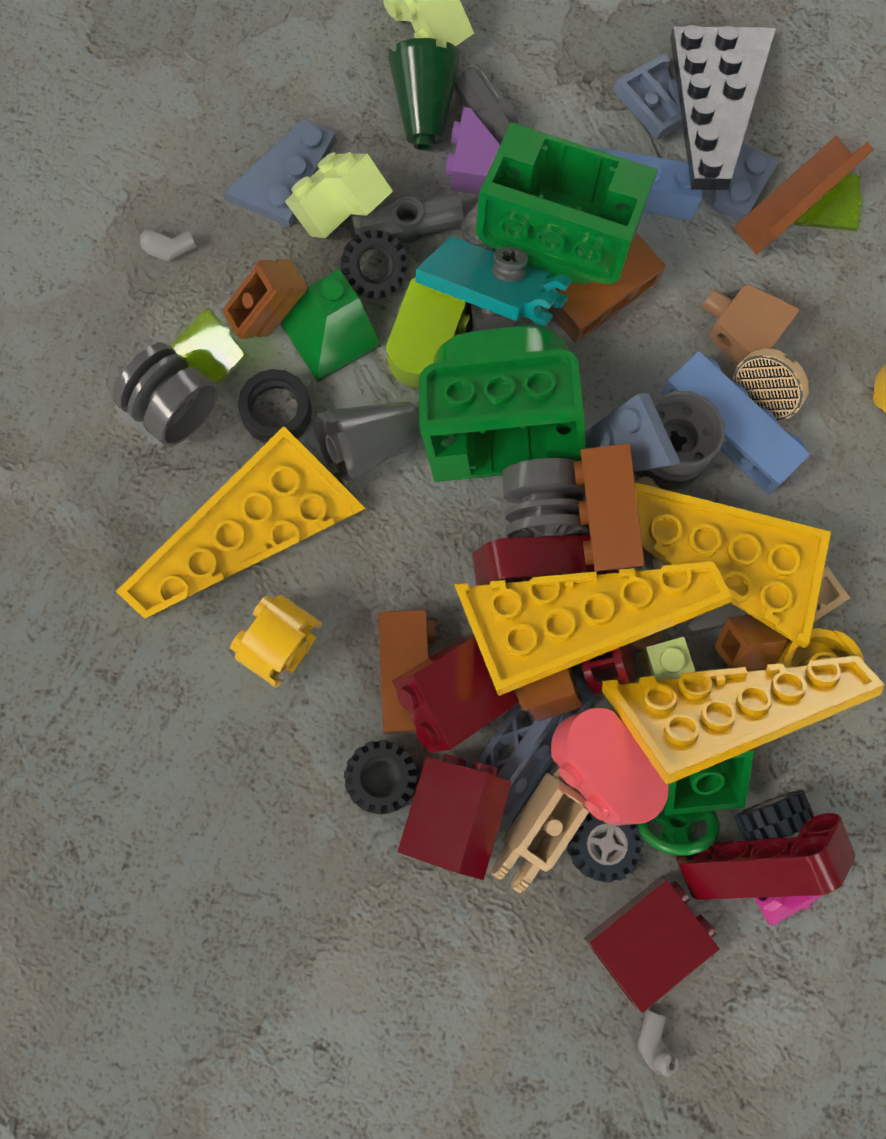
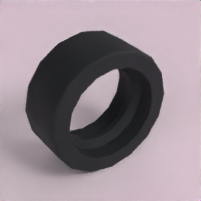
(266, 381)

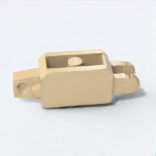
(541, 830)

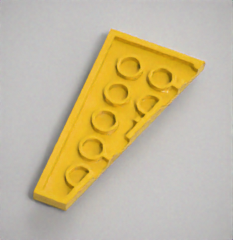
(257, 513)
(764, 560)
(569, 618)
(729, 711)

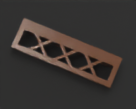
(798, 193)

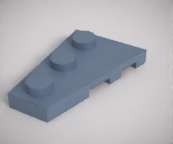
(273, 176)
(640, 426)

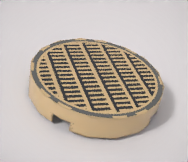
(773, 382)

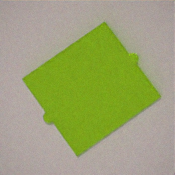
(836, 208)
(210, 347)

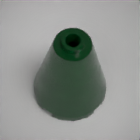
(424, 87)

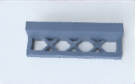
(531, 752)

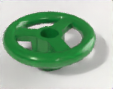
(678, 834)

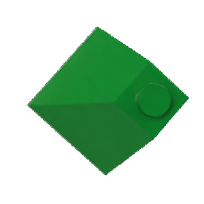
(329, 326)

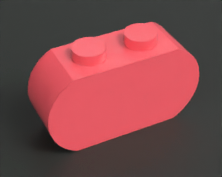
(608, 768)

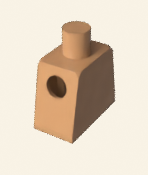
(748, 321)

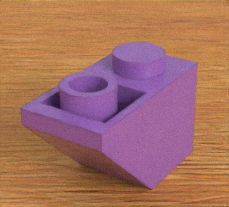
(473, 153)

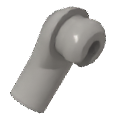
(165, 247)
(653, 1047)

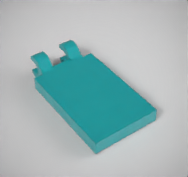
(467, 274)

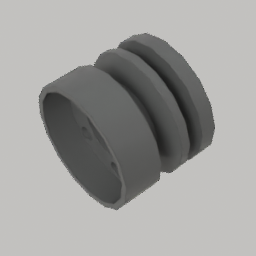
(165, 393)
(695, 434)
(543, 499)

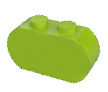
(421, 327)

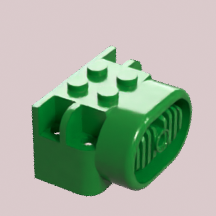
(563, 205)
(500, 402)

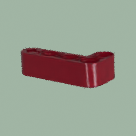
(530, 557)
(775, 867)

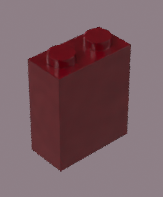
(451, 695)
(455, 815)
(653, 943)

